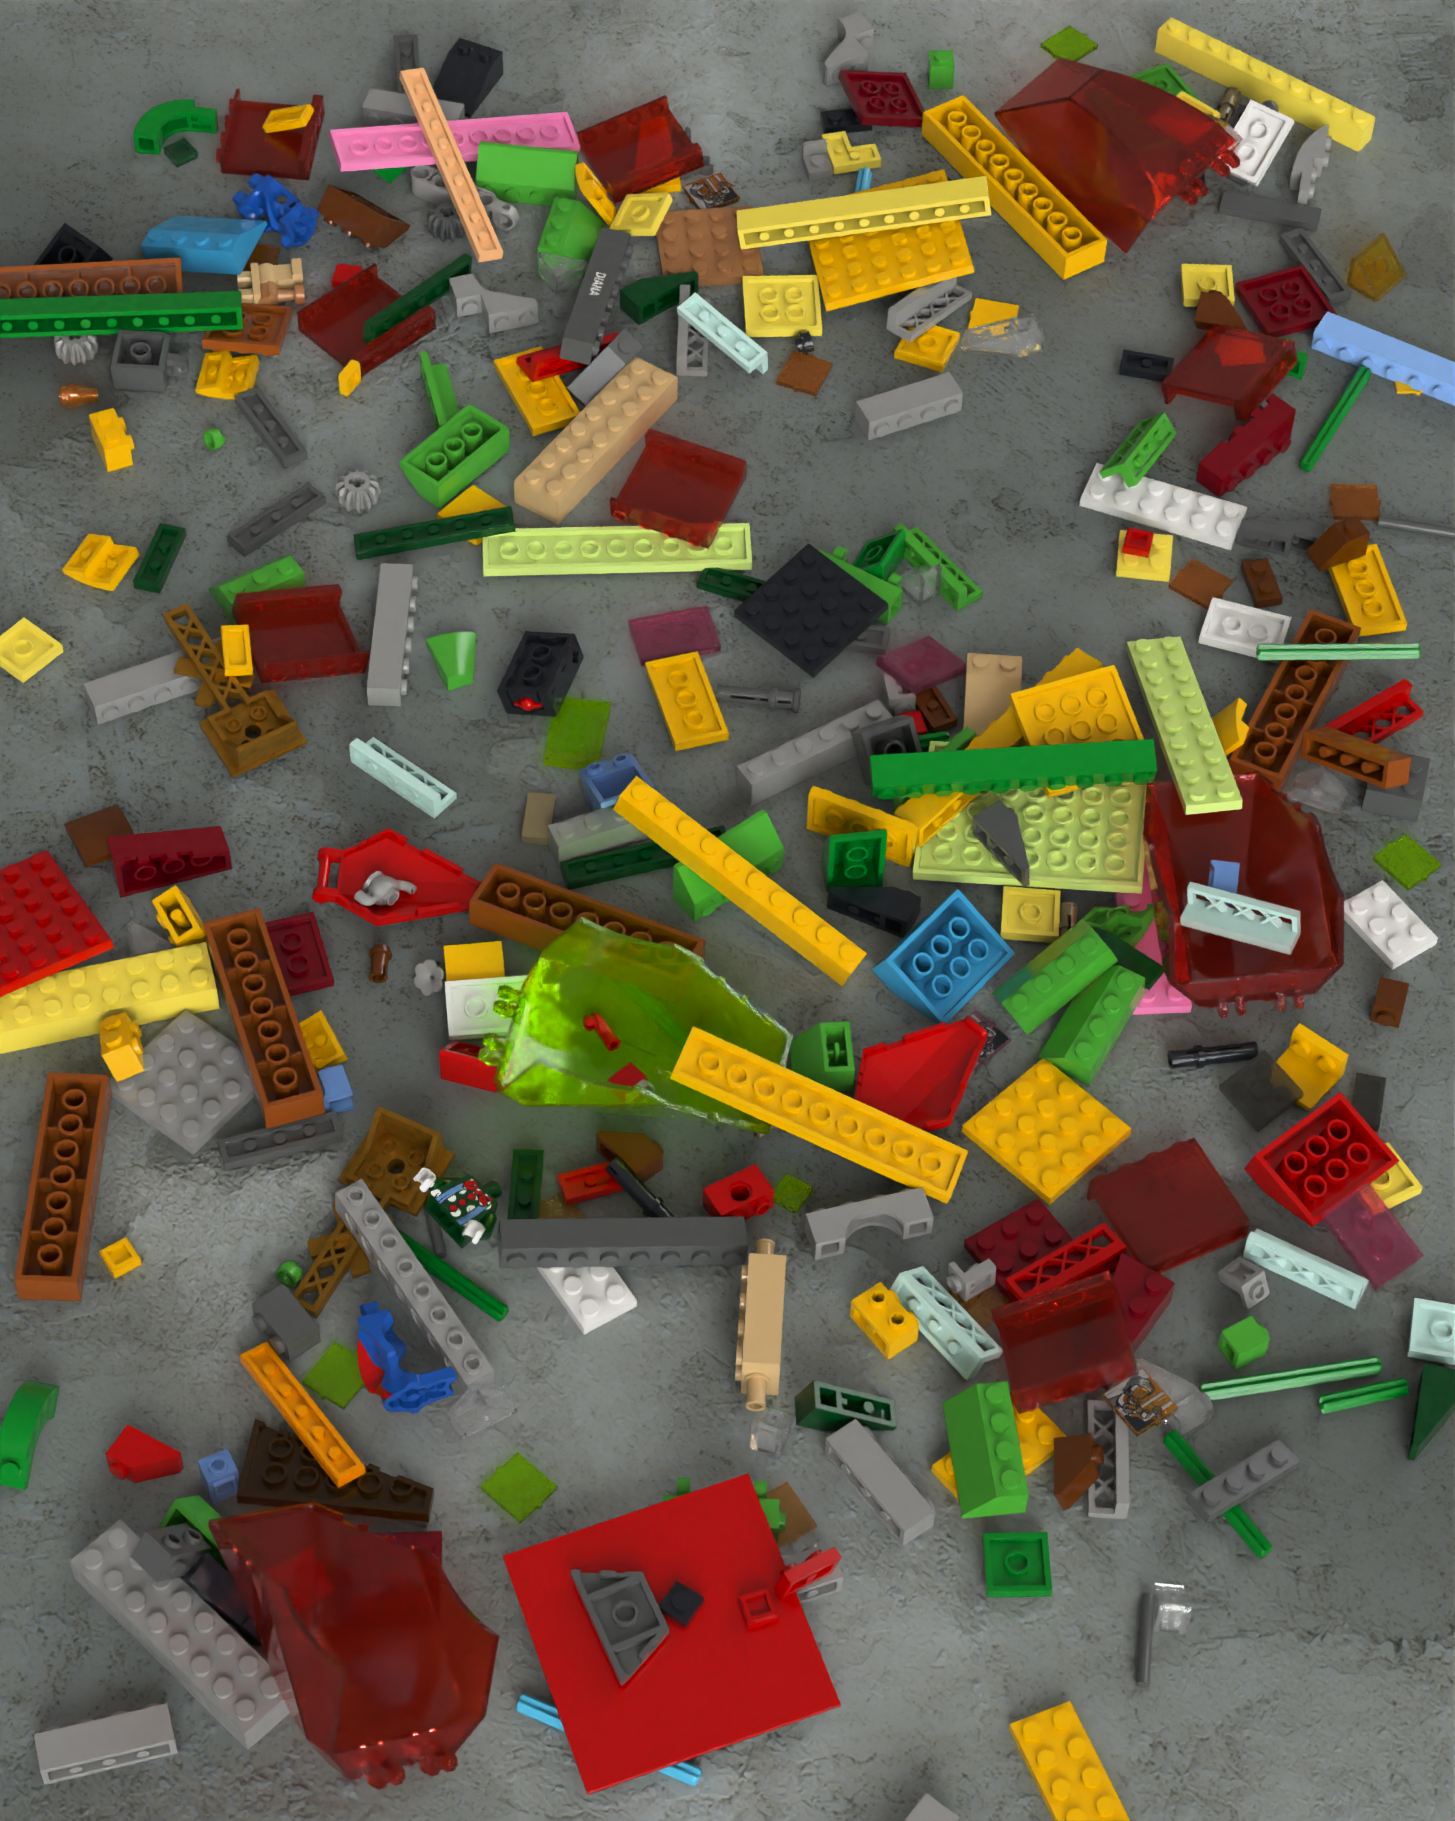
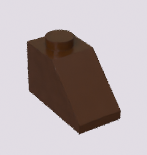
(1216, 309)
(1339, 544)
(634, 1149)
(1075, 1467)

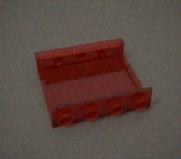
(639, 149)
(281, 154)
(339, 316)
(1232, 369)
(680, 489)
(299, 633)
(1170, 1206)
(1065, 1342)

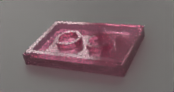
(674, 634)
(921, 665)
(1371, 1235)

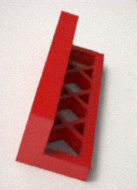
(548, 364)
(1380, 707)
(1099, 1261)

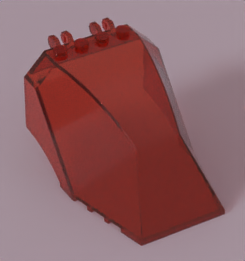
(1116, 144)
(1280, 864)
(361, 1639)

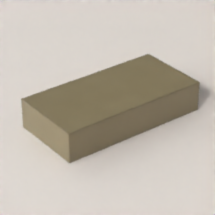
(537, 817)

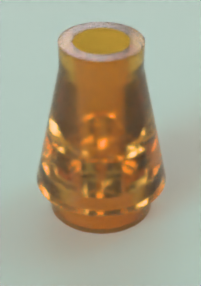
(77, 395)

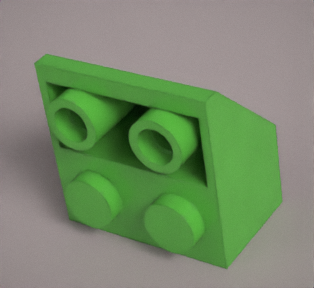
(825, 1055)

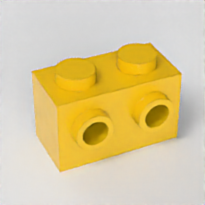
(110, 439)
(179, 917)
(121, 1046)
(884, 1320)

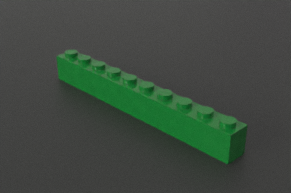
(121, 312)
(1012, 768)

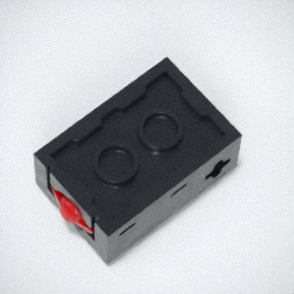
(540, 673)

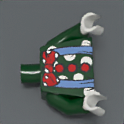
(461, 1205)

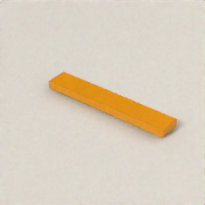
(302, 1414)

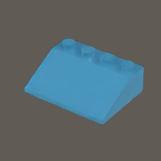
(205, 242)
(944, 959)

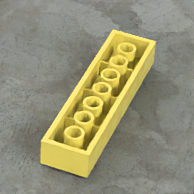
(77, 999)

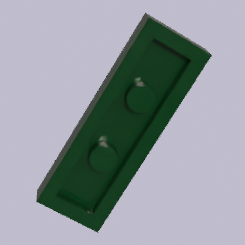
(159, 558)
(526, 1184)

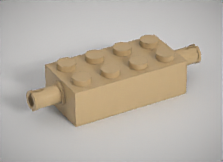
(760, 1324)

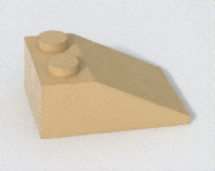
(988, 688)

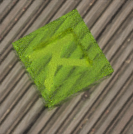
(792, 1193)

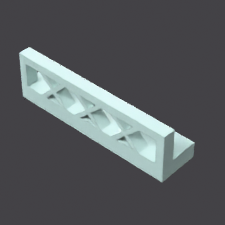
(723, 334)
(398, 779)
(1242, 922)
(1305, 1268)
(941, 1325)

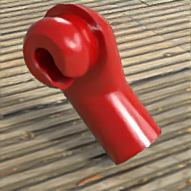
(603, 1030)

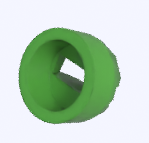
(213, 438)
(289, 1273)

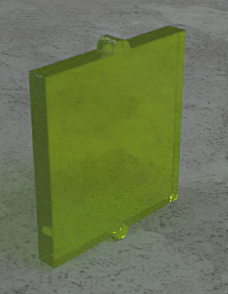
(1069, 44)
(1407, 862)
(336, 1376)
(519, 1487)

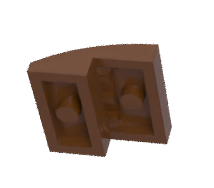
(91, 831)

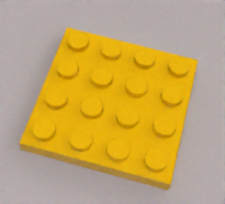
(1076, 711)
(1046, 1130)

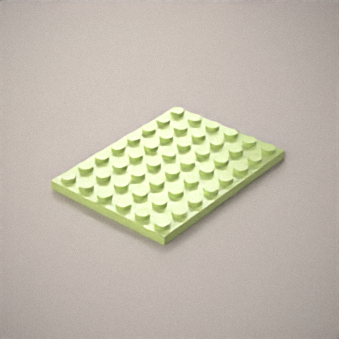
(1070, 840)

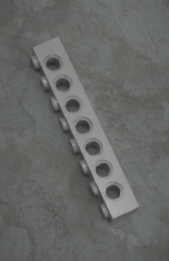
(412, 1286)

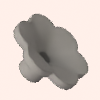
(428, 977)

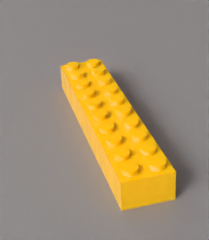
(1014, 187)

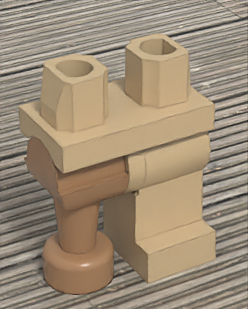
(272, 283)

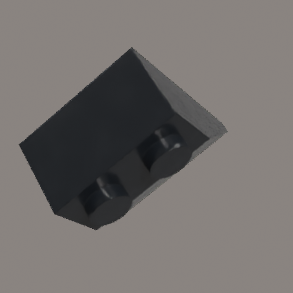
(468, 74)
(71, 247)

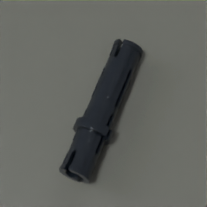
(1200, 1056)
(637, 1190)

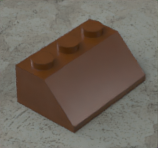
(360, 217)

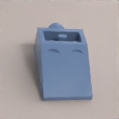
(609, 778)

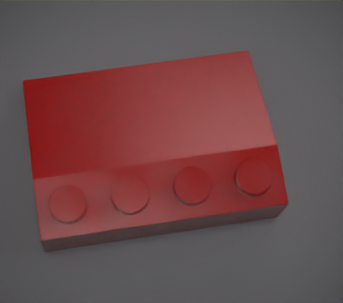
(1321, 1160)

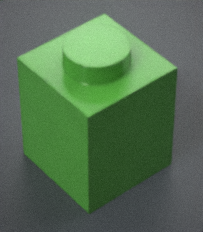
(940, 69)
(1243, 1342)

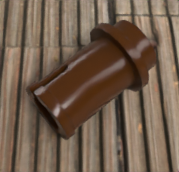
(380, 956)

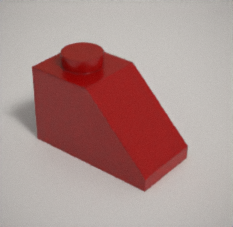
(142, 1457)

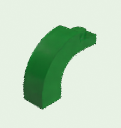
(170, 119)
(25, 1417)

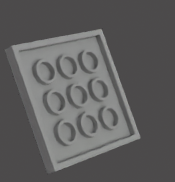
(188, 1082)

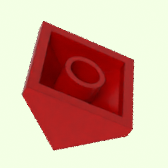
(461, 1065)

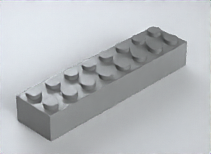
(183, 1636)

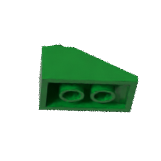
(854, 859)

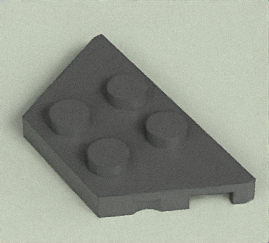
(622, 1616)

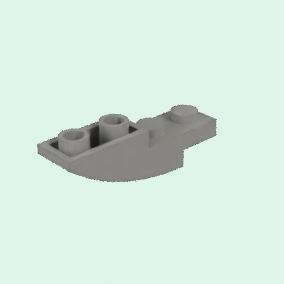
(1310, 163)

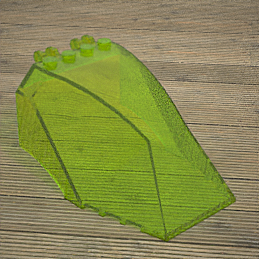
(649, 1000)

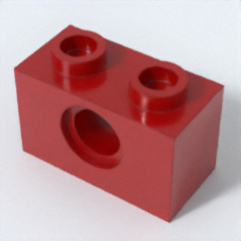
(746, 1185)

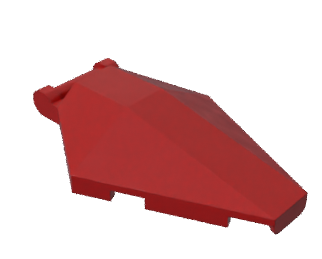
(439, 882)
(922, 1073)

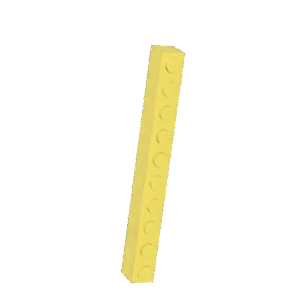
(1263, 83)
(863, 212)

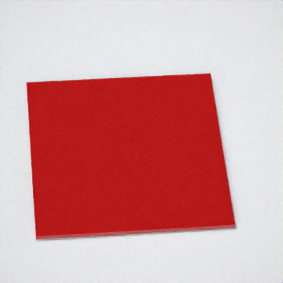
(702, 1681)

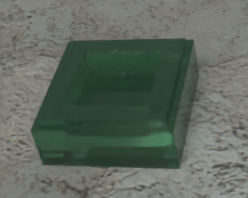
(180, 152)

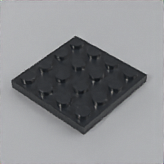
(810, 610)

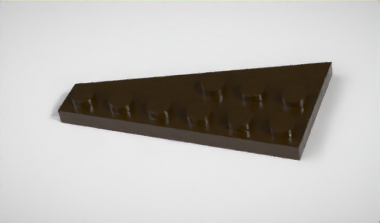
(285, 1473)

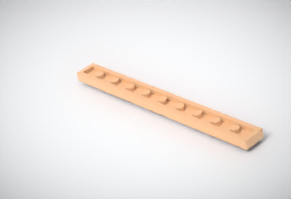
(451, 165)

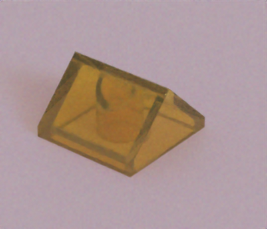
(1375, 269)

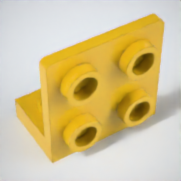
(1312, 1065)

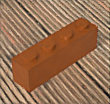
(1356, 757)

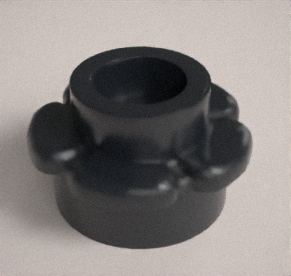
(804, 342)

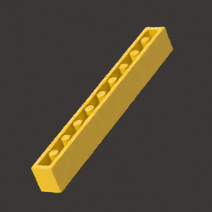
(934, 812)
(739, 881)

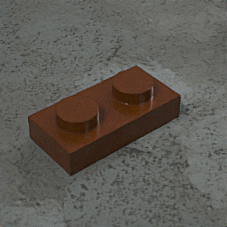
(1261, 583)
(935, 710)

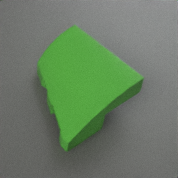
(454, 657)
(1122, 922)

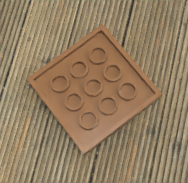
(706, 244)

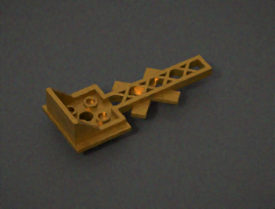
(228, 728)
(389, 1145)

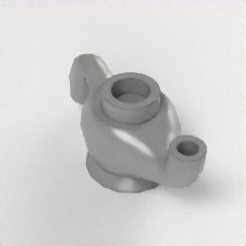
(382, 890)

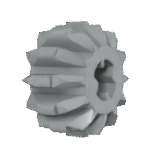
(76, 348)
(357, 490)

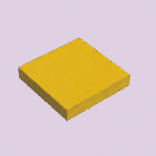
(929, 349)
(469, 502)

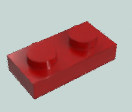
(587, 1184)
(814, 1568)

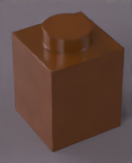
(1389, 1002)

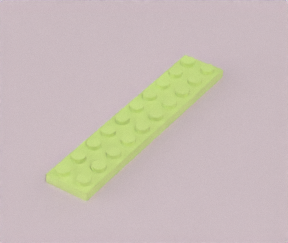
(611, 551)
(1184, 726)

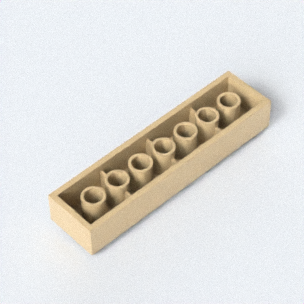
(595, 440)

